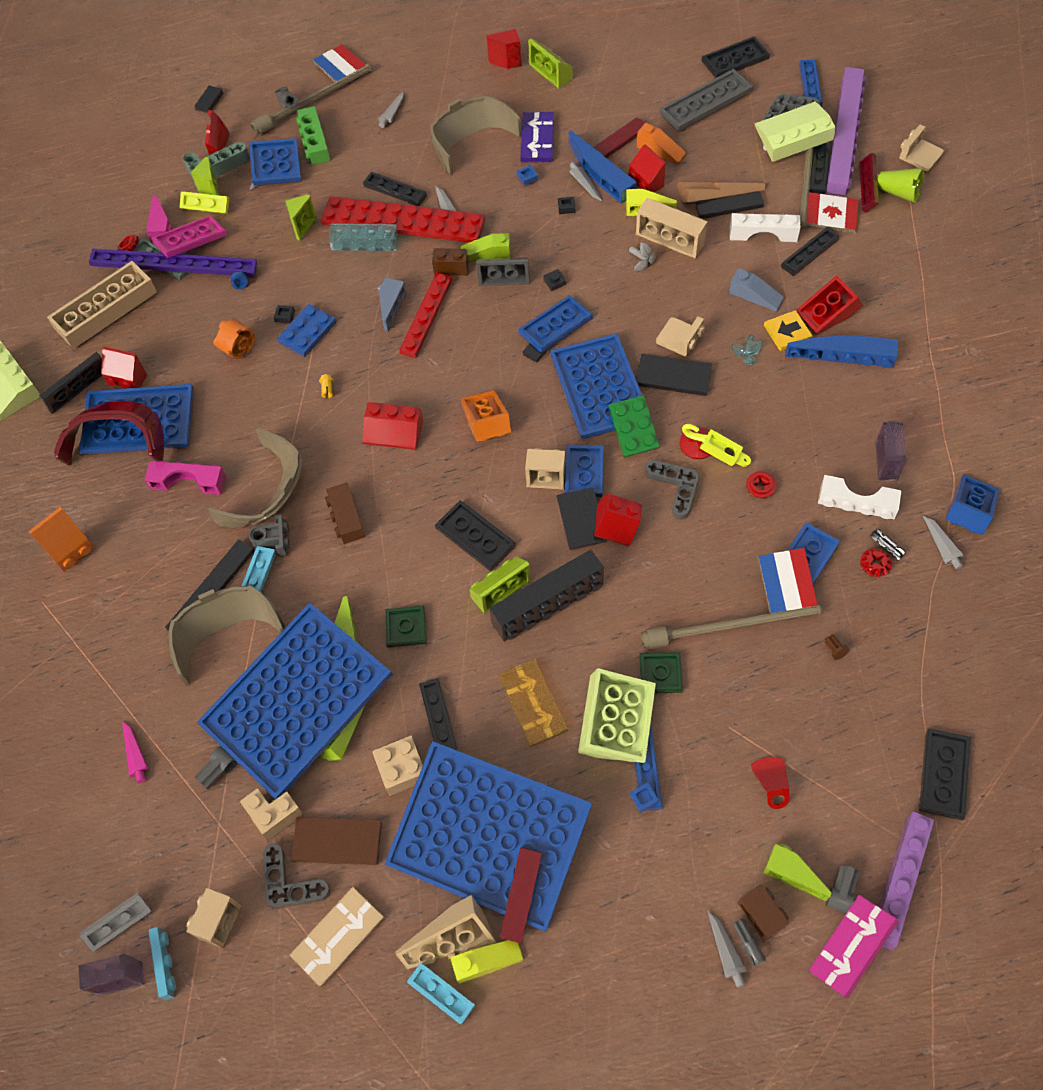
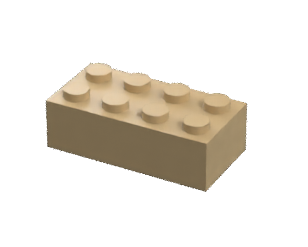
(671, 227)

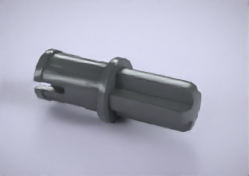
(749, 943)

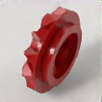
(129, 243)
(766, 479)
(875, 569)

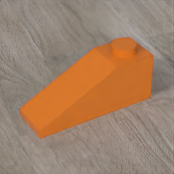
(660, 143)

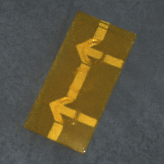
(533, 703)

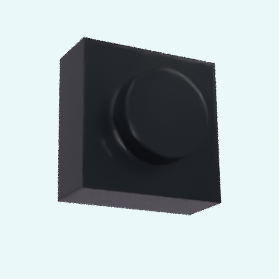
(554, 280)

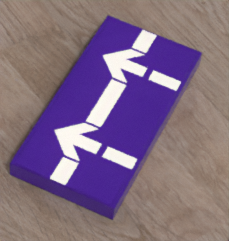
(537, 137)

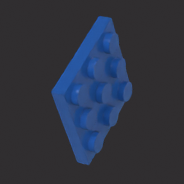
(274, 161)

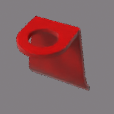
(773, 777)

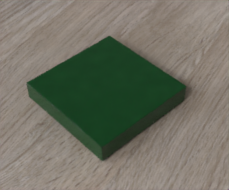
(405, 626)
(663, 670)

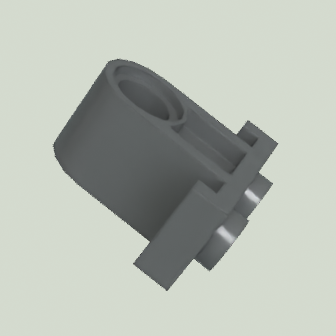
(273, 536)

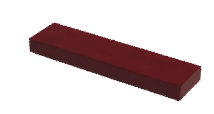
(619, 138)
(869, 182)
(521, 895)

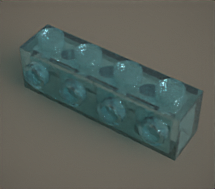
(363, 237)

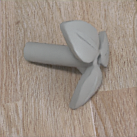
(644, 254)

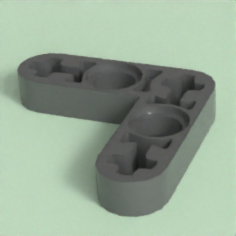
(788, 103)
(683, 484)
(280, 885)

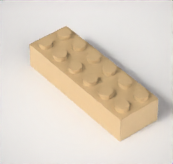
(102, 304)

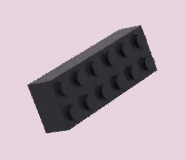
(547, 595)

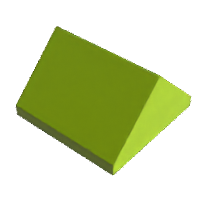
(205, 178)
(301, 214)

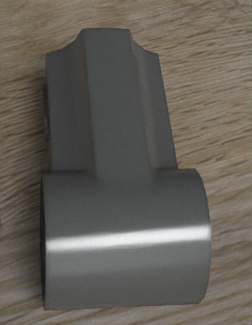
(285, 97)
(219, 763)
(842, 892)

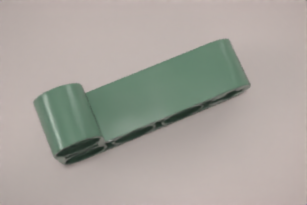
(222, 160)

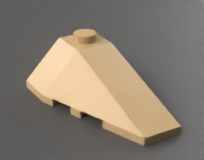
(451, 933)

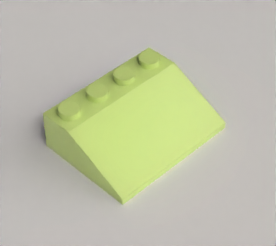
(796, 131)
(15, 386)
(617, 717)

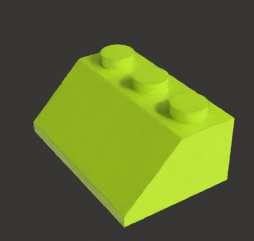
(549, 64)
(501, 583)

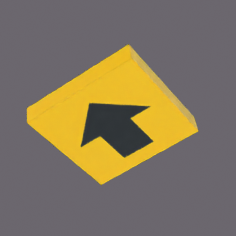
(787, 329)

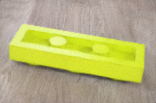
(204, 202)

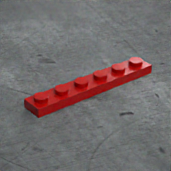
(425, 315)

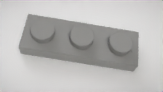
(115, 921)

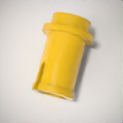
(326, 385)

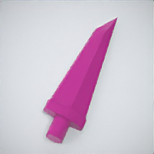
(135, 758)

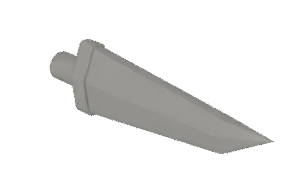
(389, 114)
(582, 177)
(443, 200)
(946, 547)
(730, 960)

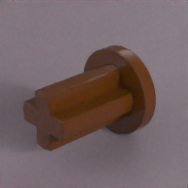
(836, 647)

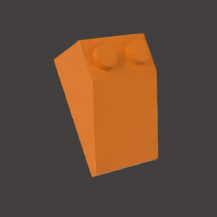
(486, 415)
(61, 539)

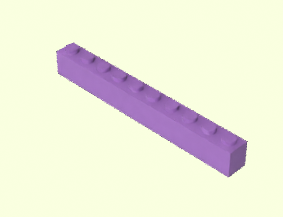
(845, 131)

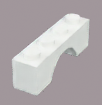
(783, 226)
(836, 494)

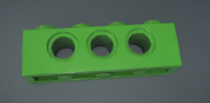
(313, 135)

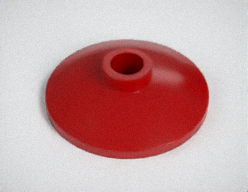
(692, 447)

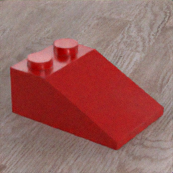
(829, 306)

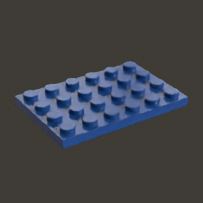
(592, 378)
(170, 403)

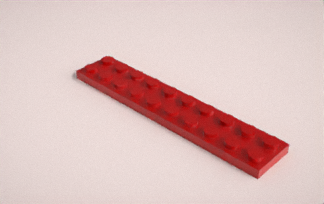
(409, 219)

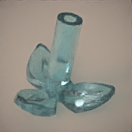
(752, 348)

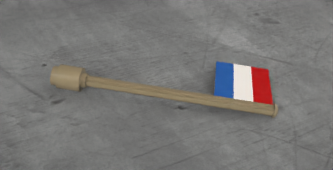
(339, 65)
(787, 591)

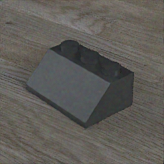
(503, 271)

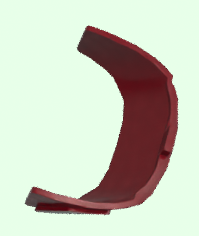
(131, 411)

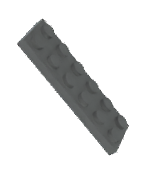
(706, 99)

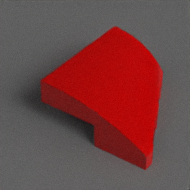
(216, 134)

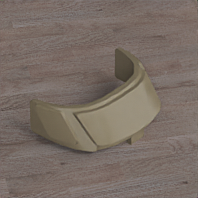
(467, 118)
(291, 467)
(212, 614)

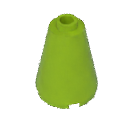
(902, 183)

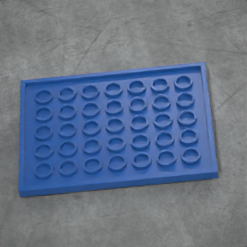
(294, 700)
(469, 829)

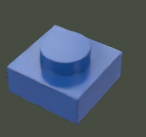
(527, 175)
(644, 797)

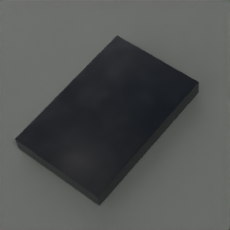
(578, 516)

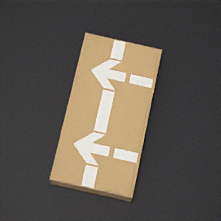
(336, 937)

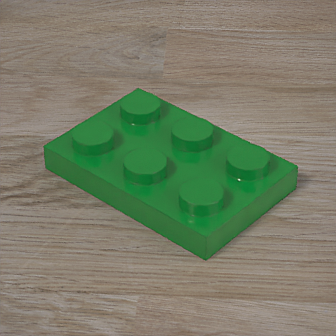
(633, 426)

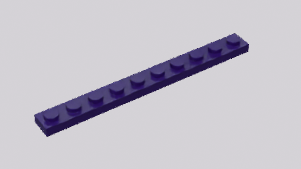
(176, 263)

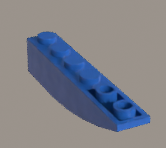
(601, 169)
(846, 349)

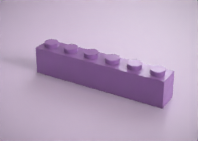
(905, 872)

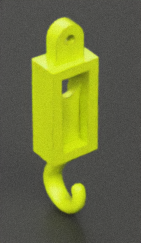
(716, 444)

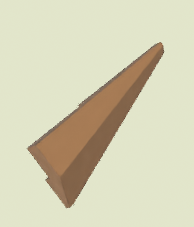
(707, 190)

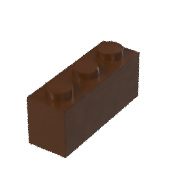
(344, 513)

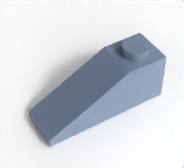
(752, 288)
(391, 296)

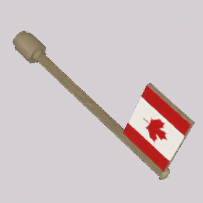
(825, 210)

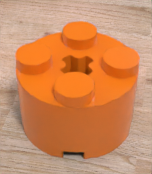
(234, 338)

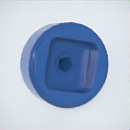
(239, 280)

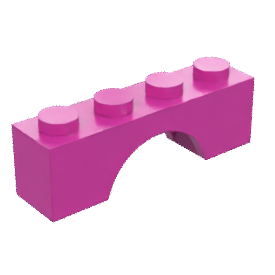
(163, 475)

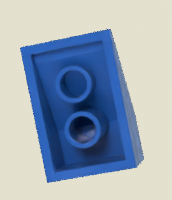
(973, 504)

